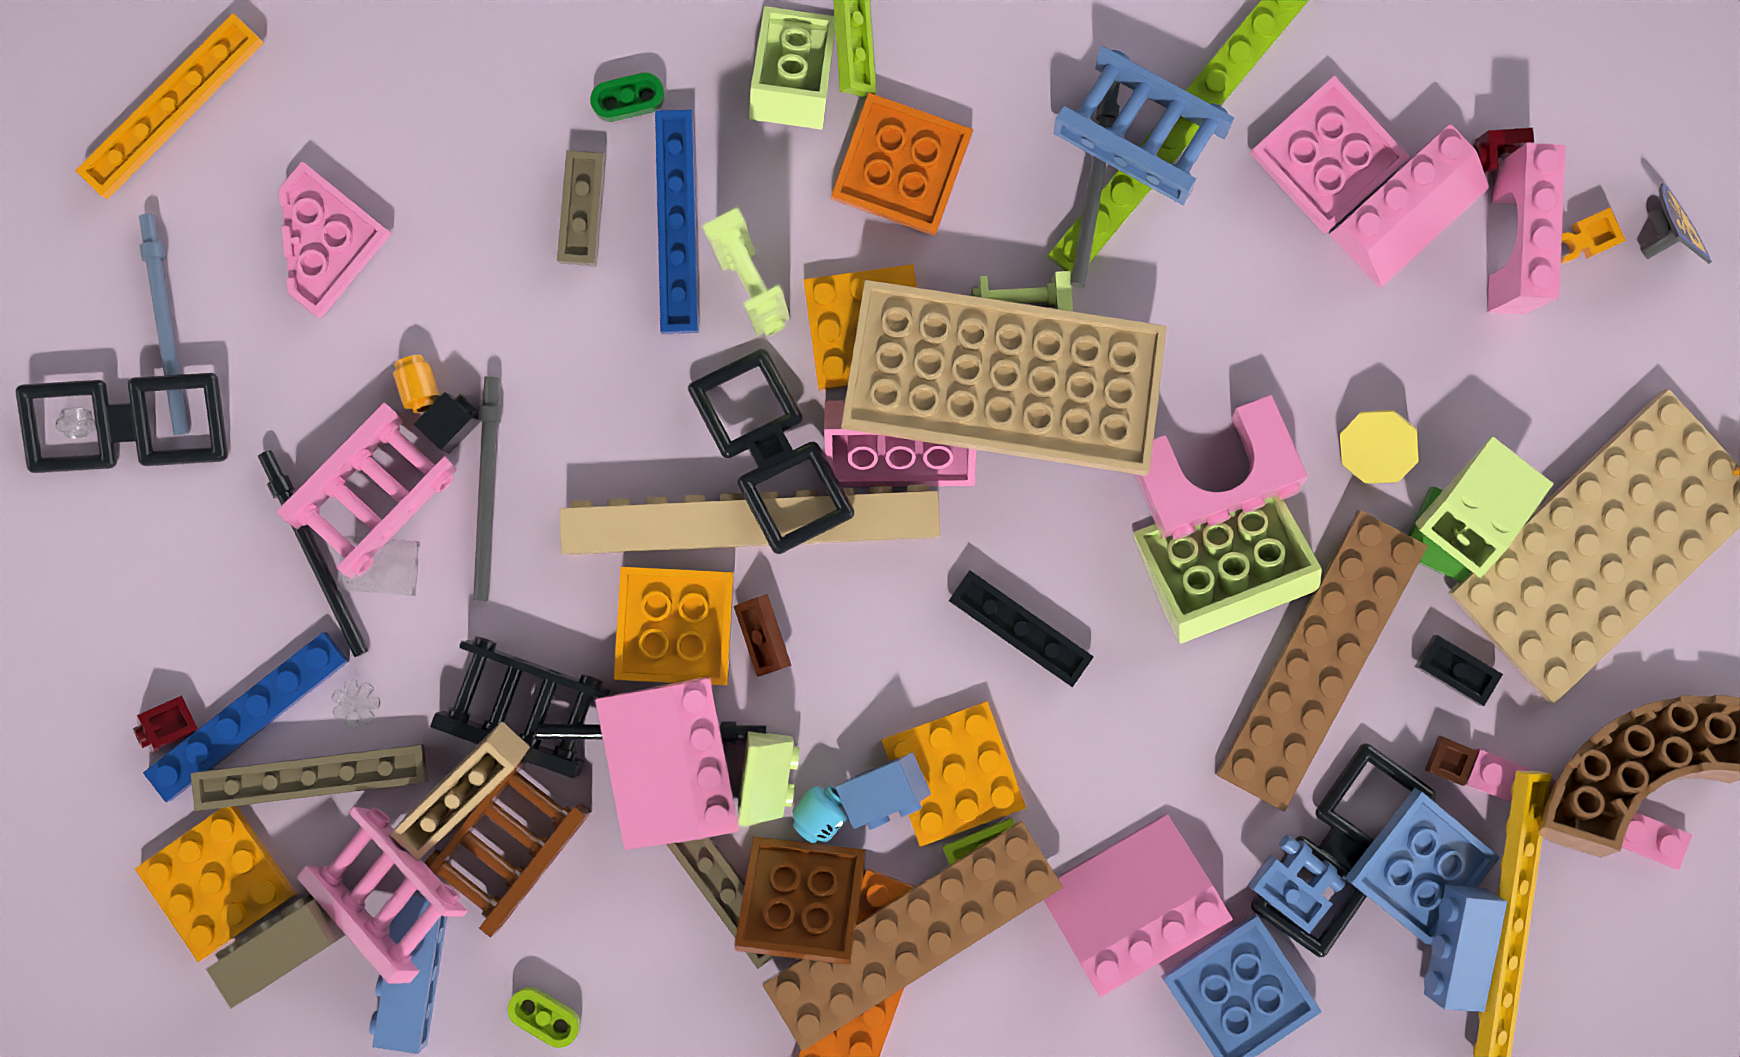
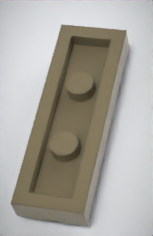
(581, 208)

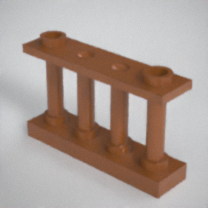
(518, 880)

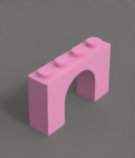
(1535, 183)
(1273, 471)

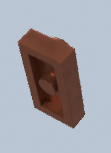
(762, 635)

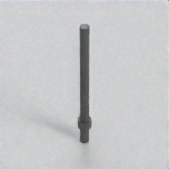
(1106, 115)
(489, 415)

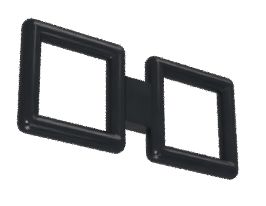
(121, 422)
(770, 451)
(1341, 848)

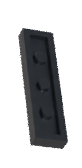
(1021, 628)

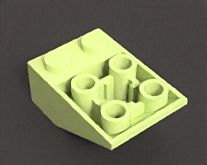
(1484, 506)

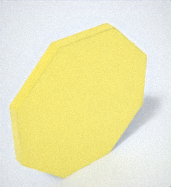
(1379, 446)

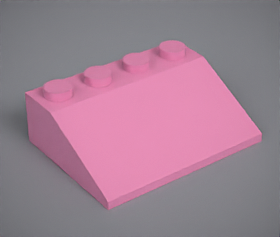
(667, 764)
(1135, 905)

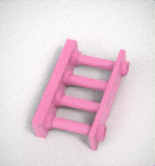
(358, 455)
(348, 908)

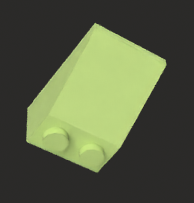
(792, 68)
(765, 777)

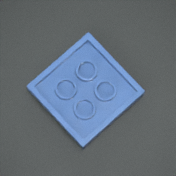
(1415, 860)
(1241, 992)

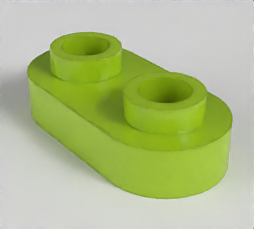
(542, 1021)

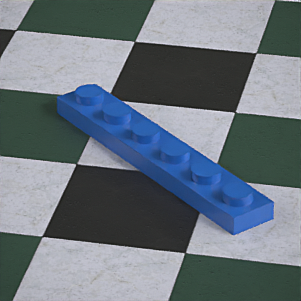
(676, 222)
(246, 716)

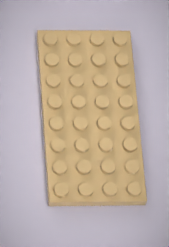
(1005, 377)
(1607, 547)

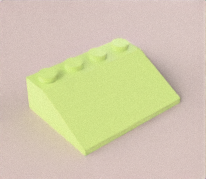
(1229, 569)

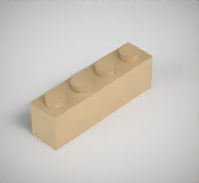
(460, 790)

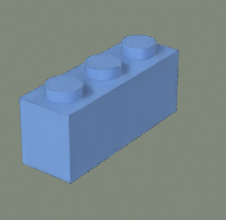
(1464, 948)

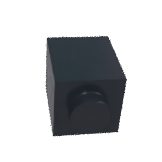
(448, 421)

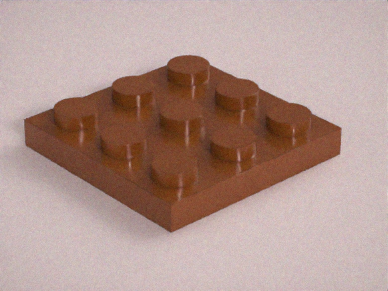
(801, 900)

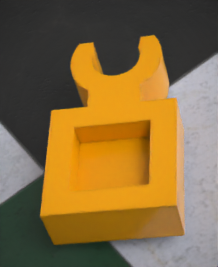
(1593, 235)

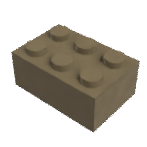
(273, 950)

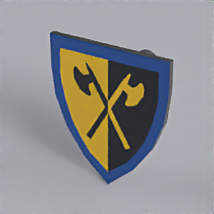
(1671, 227)

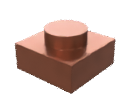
(1451, 760)

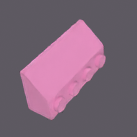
(1413, 206)
(883, 460)

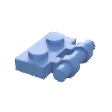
(1288, 892)

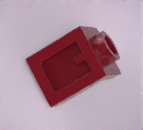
(1500, 144)
(164, 724)

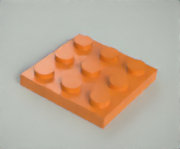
(902, 164)

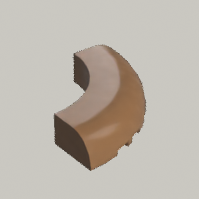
(1635, 757)

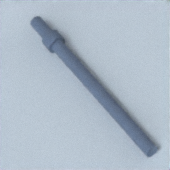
(153, 253)

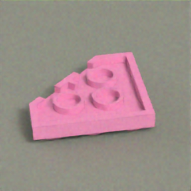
(323, 239)

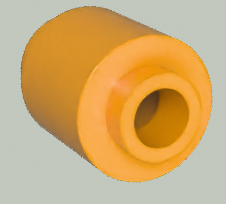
(415, 383)

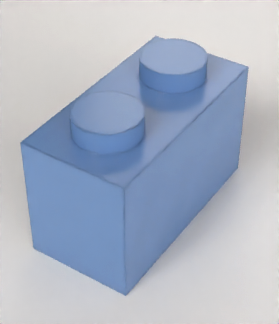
(883, 791)

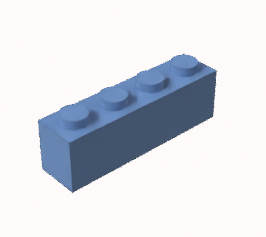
(407, 1008)

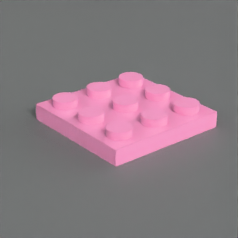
(1329, 155)

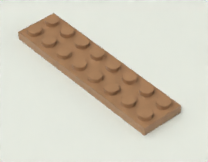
(1321, 660)
(915, 934)

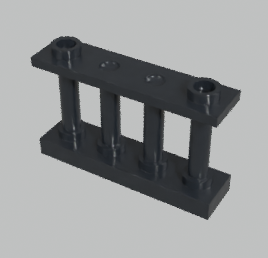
(457, 721)

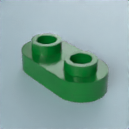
(627, 93)

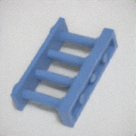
(1142, 161)

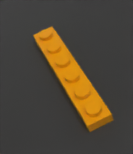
(169, 106)

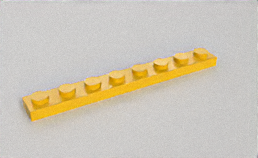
(1517, 887)

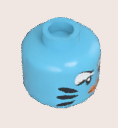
(819, 814)

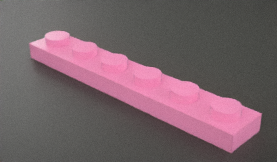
(1643, 834)

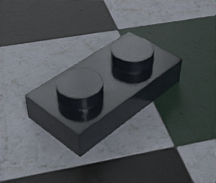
(1458, 670)

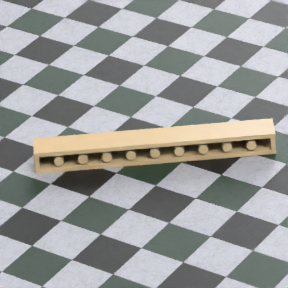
(732, 524)

